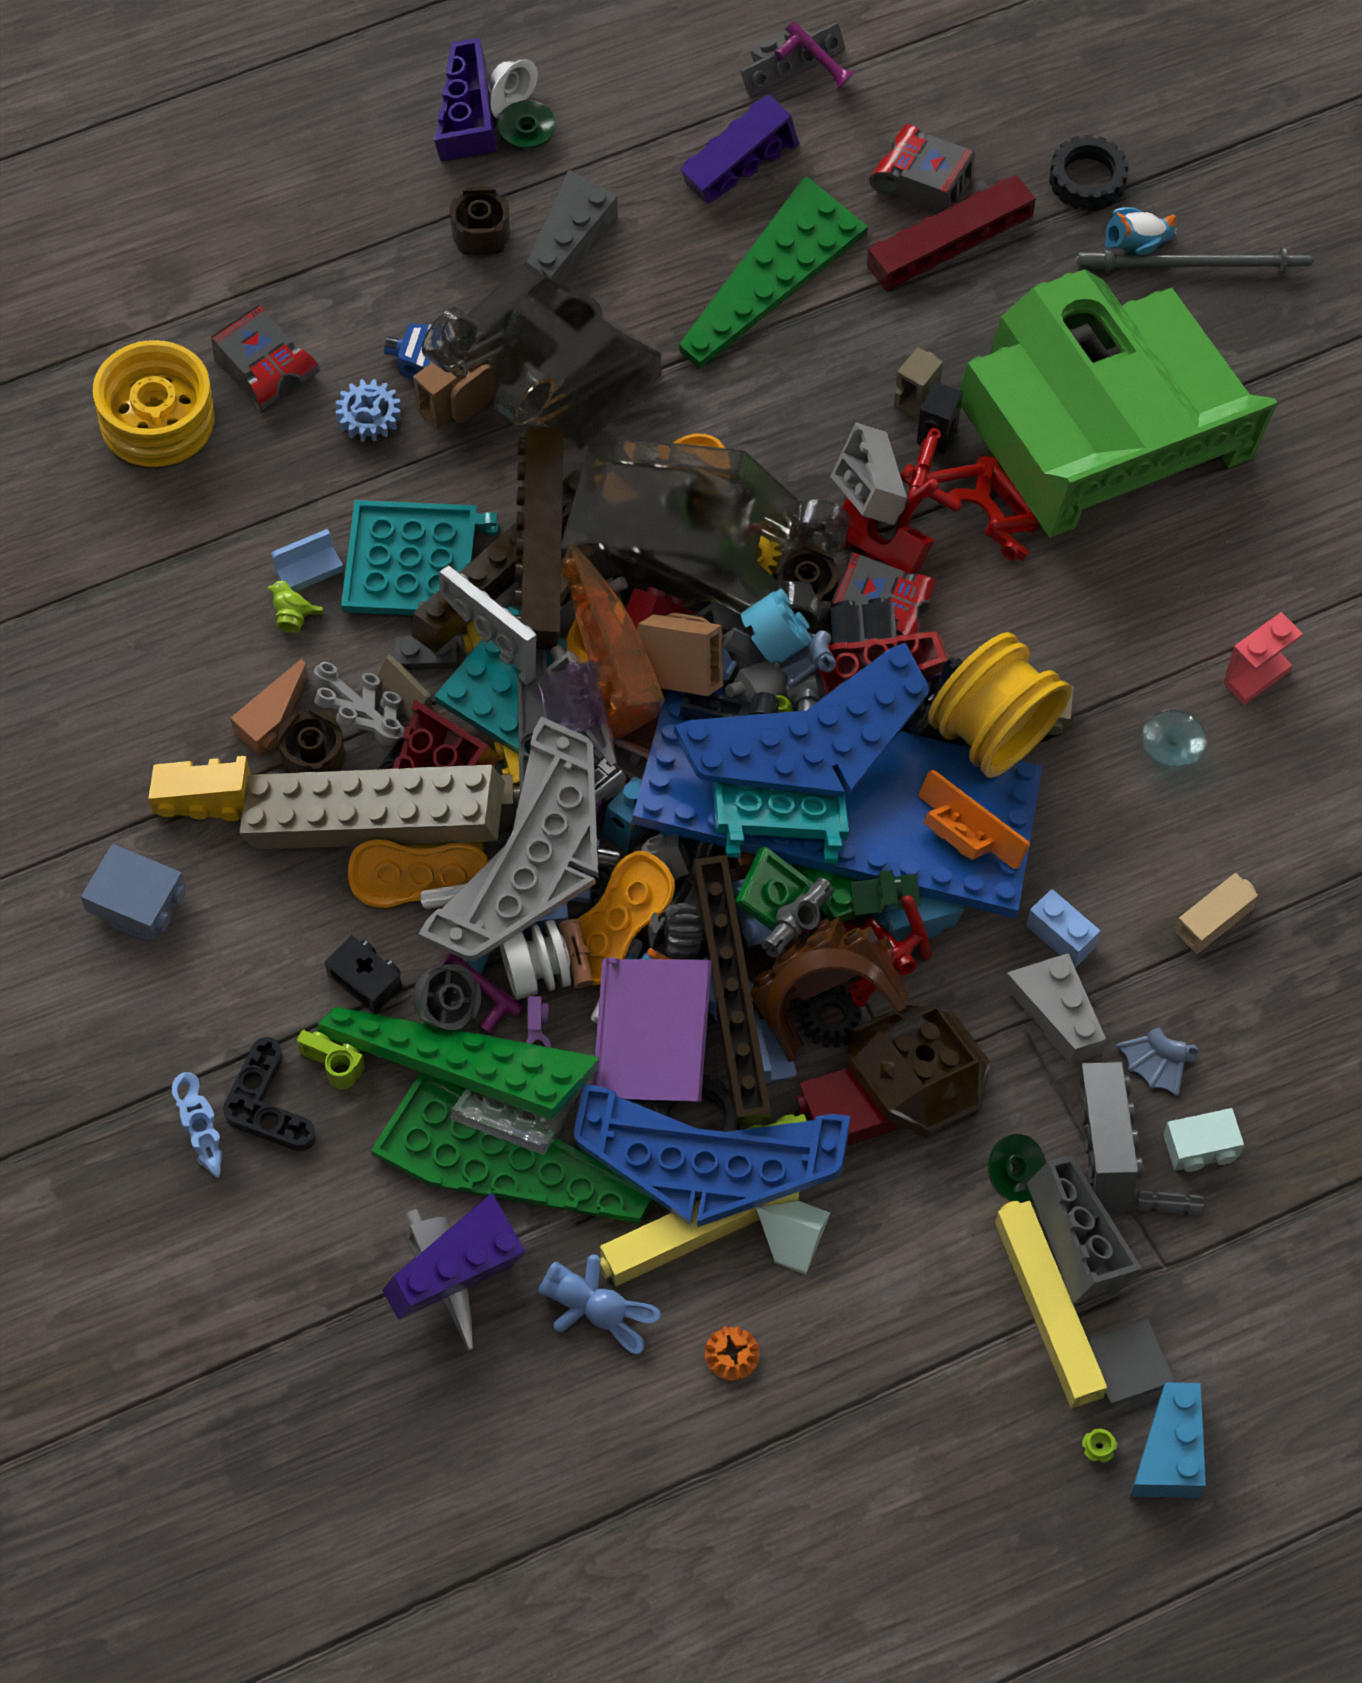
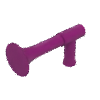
(799, 36)
(503, 1001)

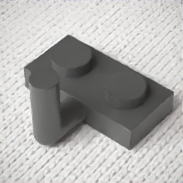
(416, 656)

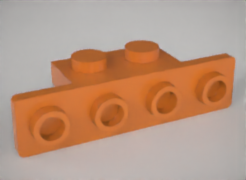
(968, 823)

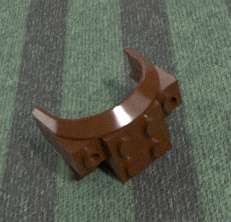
(817, 963)

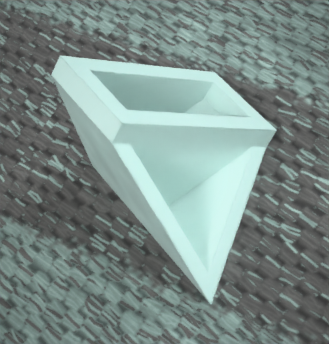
(793, 1232)

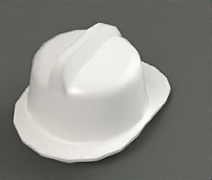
(511, 84)

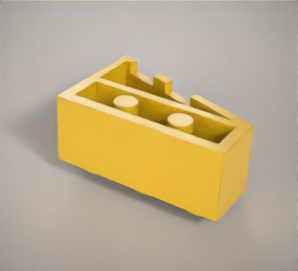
(200, 790)

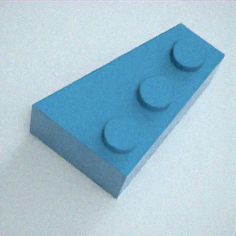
(1174, 1446)

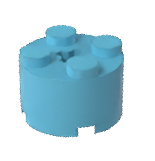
(776, 627)

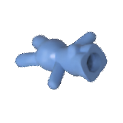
(601, 1306)

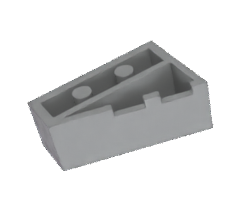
(870, 475)
(1059, 1005)

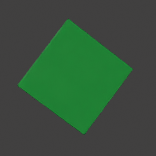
(770, 886)

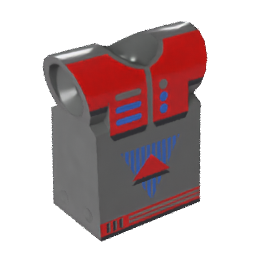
(924, 170)
(262, 358)
(871, 579)

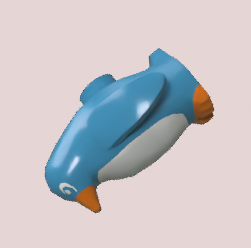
(1138, 231)

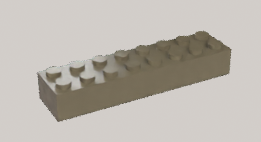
(369, 805)

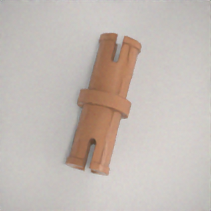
(580, 973)

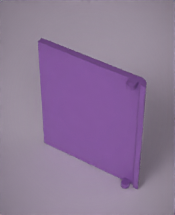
(653, 1028)

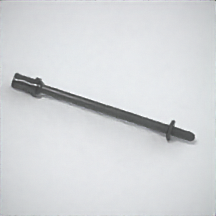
(1109, 260)

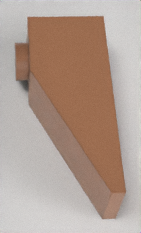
(264, 715)

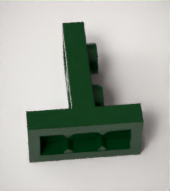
(883, 893)

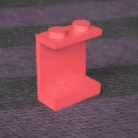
(1258, 660)

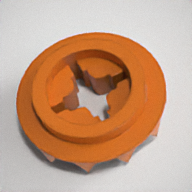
(723, 1365)

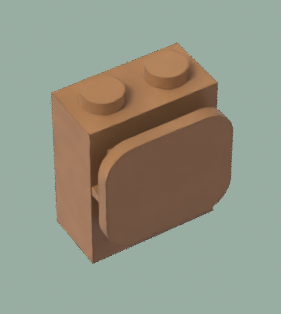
(445, 397)
(684, 652)

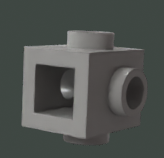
(671, 852)

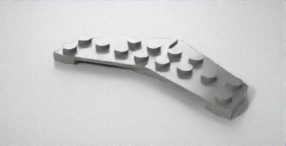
(533, 870)

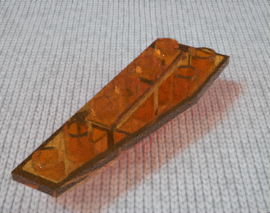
(612, 641)

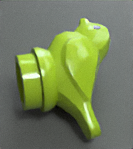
(290, 607)

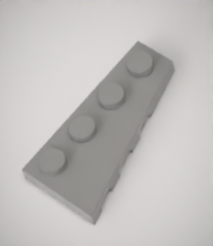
(491, 621)

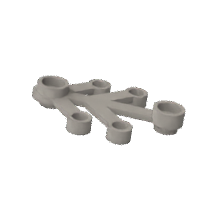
(386, 727)

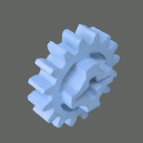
(368, 410)

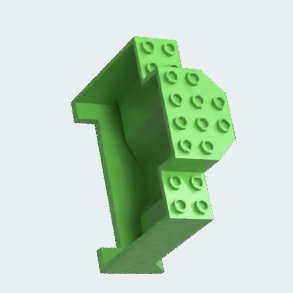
(1105, 427)

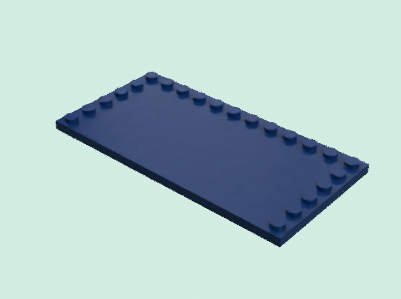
(881, 815)

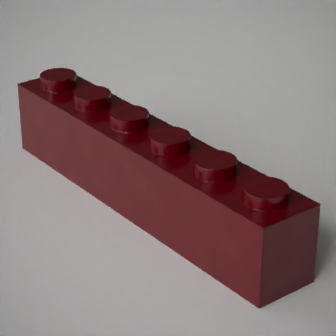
(950, 232)

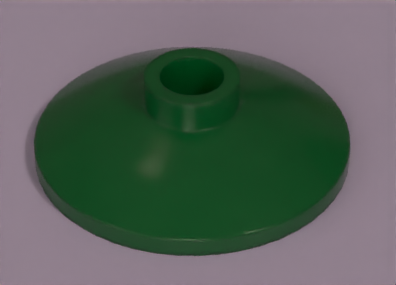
(526, 124)
(1026, 1161)

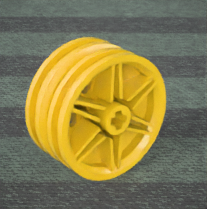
(155, 419)

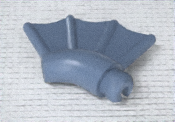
(810, 658)
(1158, 1059)

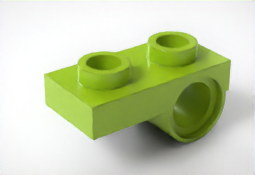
(321, 1049)

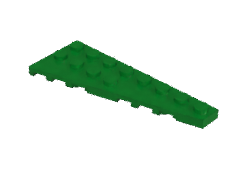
(791, 250)
(499, 1068)

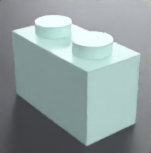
(1203, 1140)

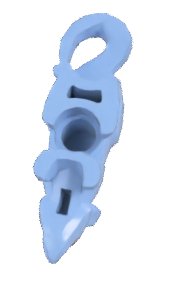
(198, 1121)

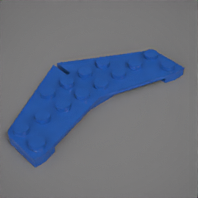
(805, 747)
(723, 1168)

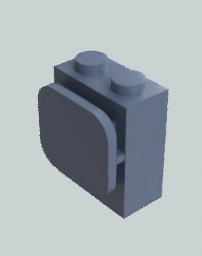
(134, 893)

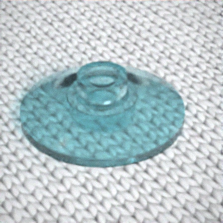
(1176, 727)

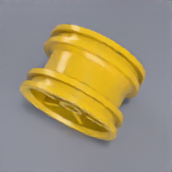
(999, 704)

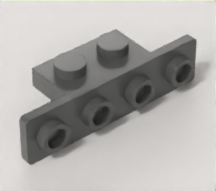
(770, 70)

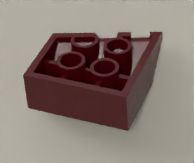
(440, 743)

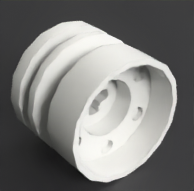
(535, 960)

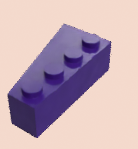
(465, 113)
(740, 149)
(461, 1257)

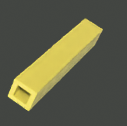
(667, 1240)
(1050, 1304)

